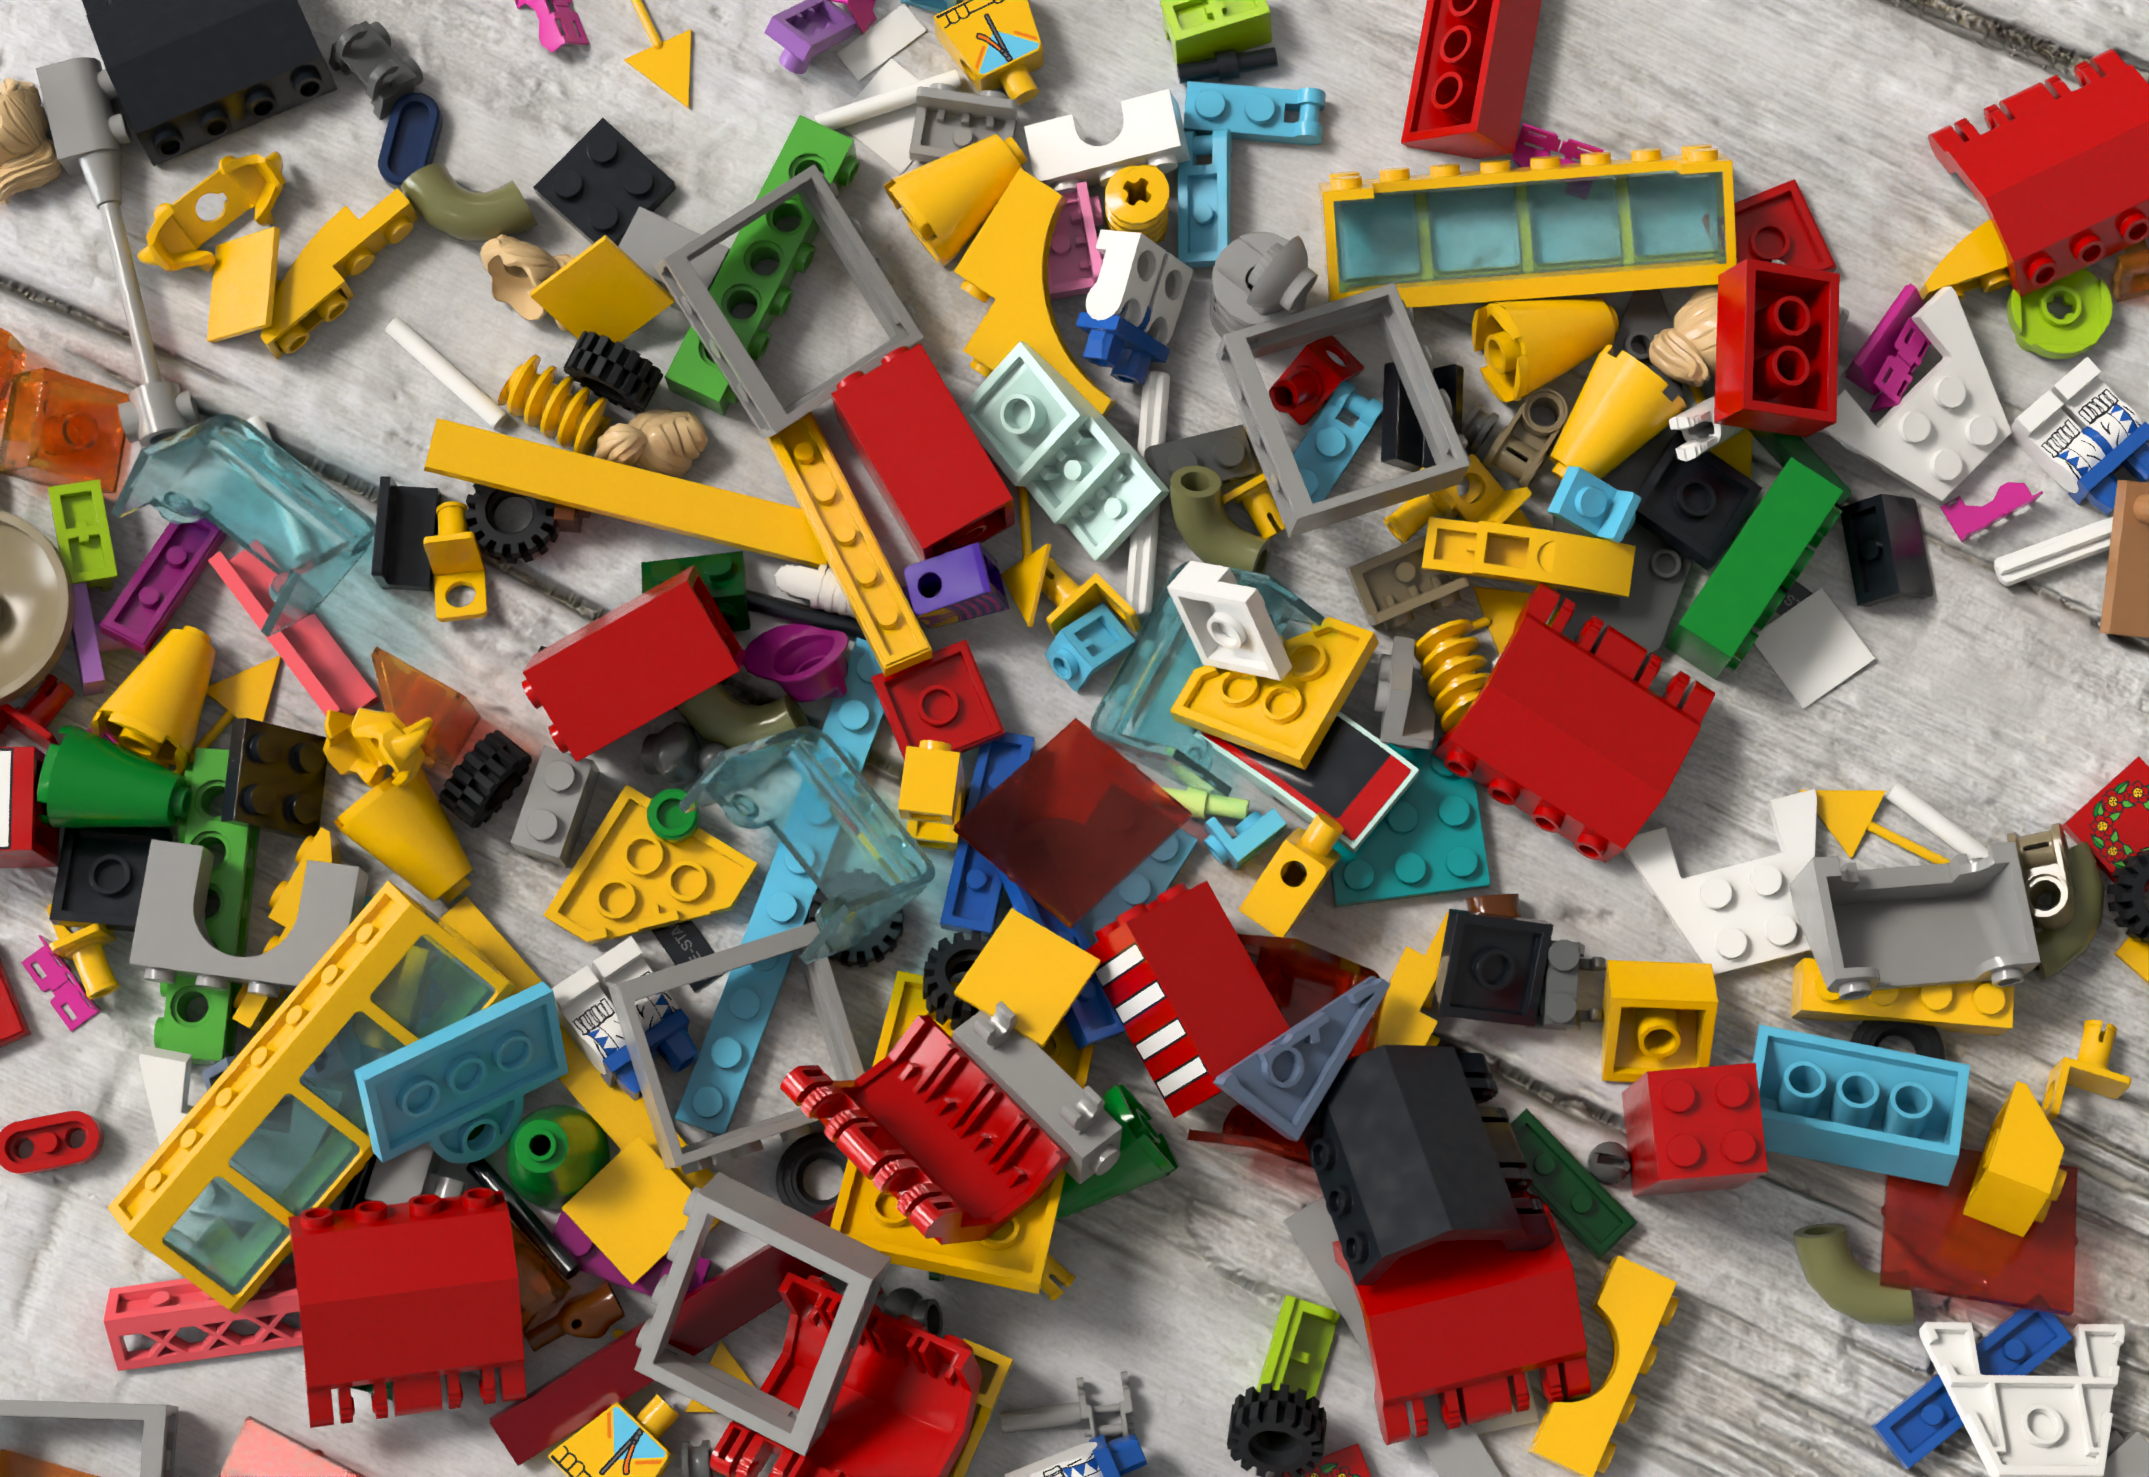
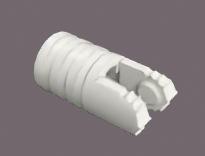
(1700, 431)
(814, 585)

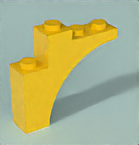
(1012, 266)

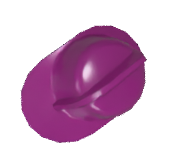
(802, 660)

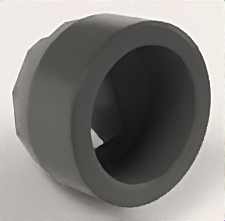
(1605, 1173)

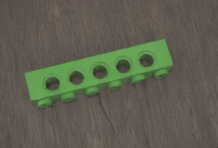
(808, 144)
(233, 882)

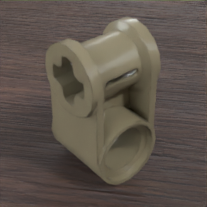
(1525, 445)
(2046, 868)

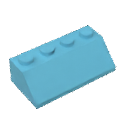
(1860, 1104)

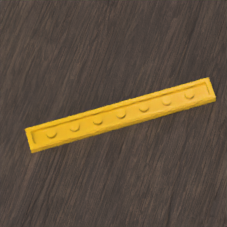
(622, 492)
(610, 1107)

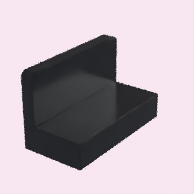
(1402, 437)
(402, 523)
(1886, 549)

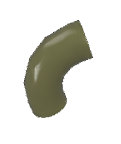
(464, 212)
(1208, 528)
(733, 723)
(2065, 945)
(1845, 1282)

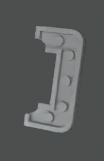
(1917, 923)

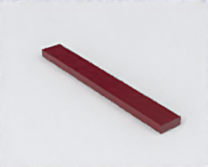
(609, 1372)

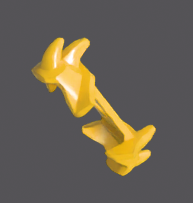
(179, 230)
(372, 740)

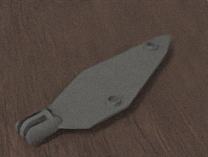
(1657, 567)

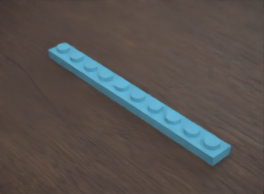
(782, 905)

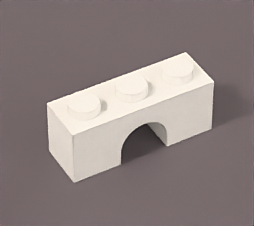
(1149, 136)

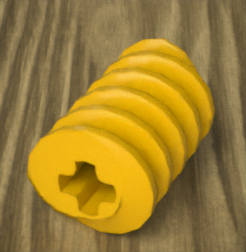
(1138, 202)
(554, 406)
(1451, 669)

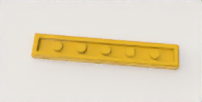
(849, 546)

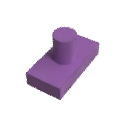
(808, 31)
(89, 643)

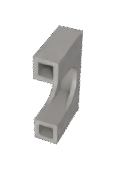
(174, 936)

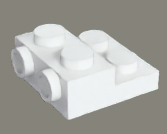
(1228, 622)

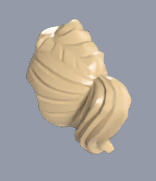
(25, 152)
(517, 270)
(1689, 348)
(655, 442)

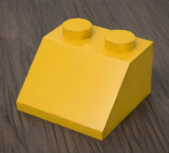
(1656, 1017)
(2017, 1167)

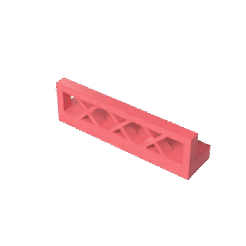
(304, 645)
(166, 1306)

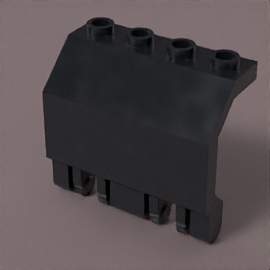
(205, 66)
(1418, 1160)

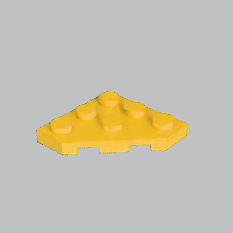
(1287, 715)
(641, 883)

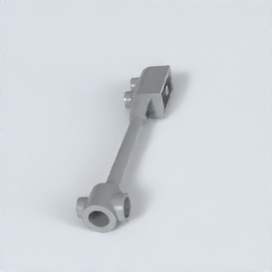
(90, 143)

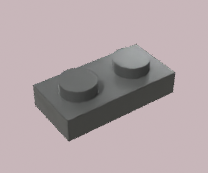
(1220, 450)

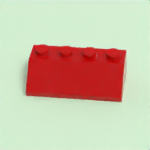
(1471, 76)

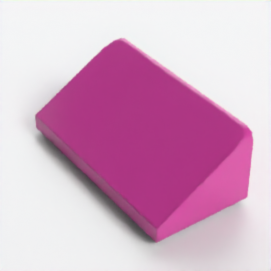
(1881, 342)

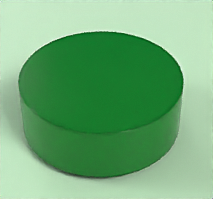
(668, 819)

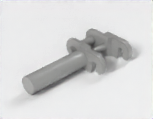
(1071, 1414)

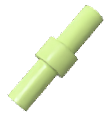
(1203, 803)

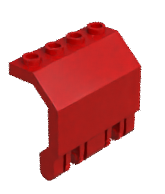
(2060, 169)
(1574, 730)
(934, 1135)
(406, 1300)
(1468, 1327)
(898, 1411)

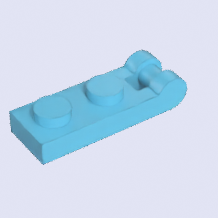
(1254, 112)
(1205, 199)
(1332, 444)

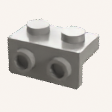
(955, 119)
(1405, 706)

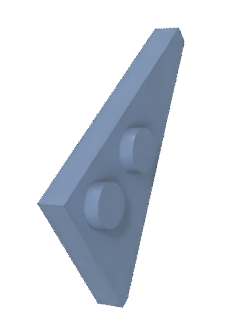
(1294, 1071)

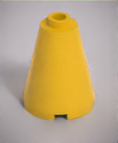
(955, 193)
(1539, 341)
(1613, 415)
(161, 700)
(410, 836)

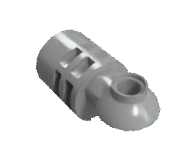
(1259, 281)

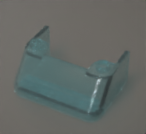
(260, 501)
(1138, 702)
(829, 825)

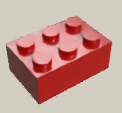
(1777, 348)

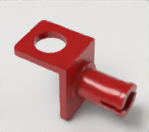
(1313, 379)
(38, 711)

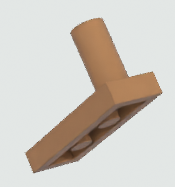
(2127, 575)

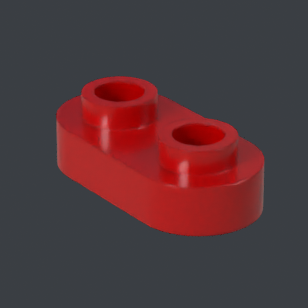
(51, 1142)

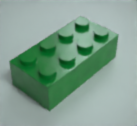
(1748, 578)

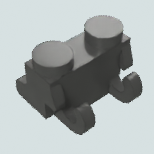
(369, 54)
(1562, 987)

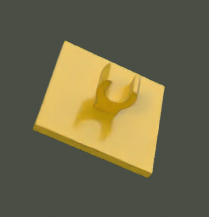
(244, 285)
(602, 293)
(1030, 973)
(632, 1209)

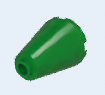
(105, 785)
(575, 1155)
(1142, 1157)

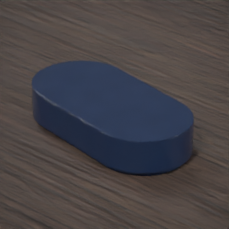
(409, 138)

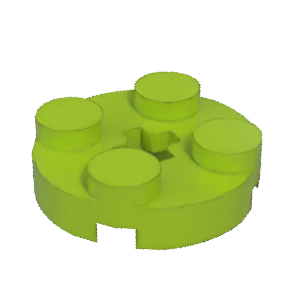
(2067, 337)

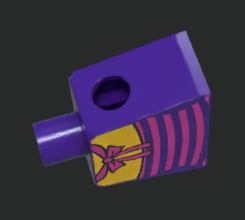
(968, 586)

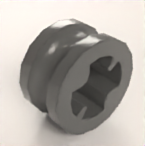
(1478, 426)
(696, 1459)

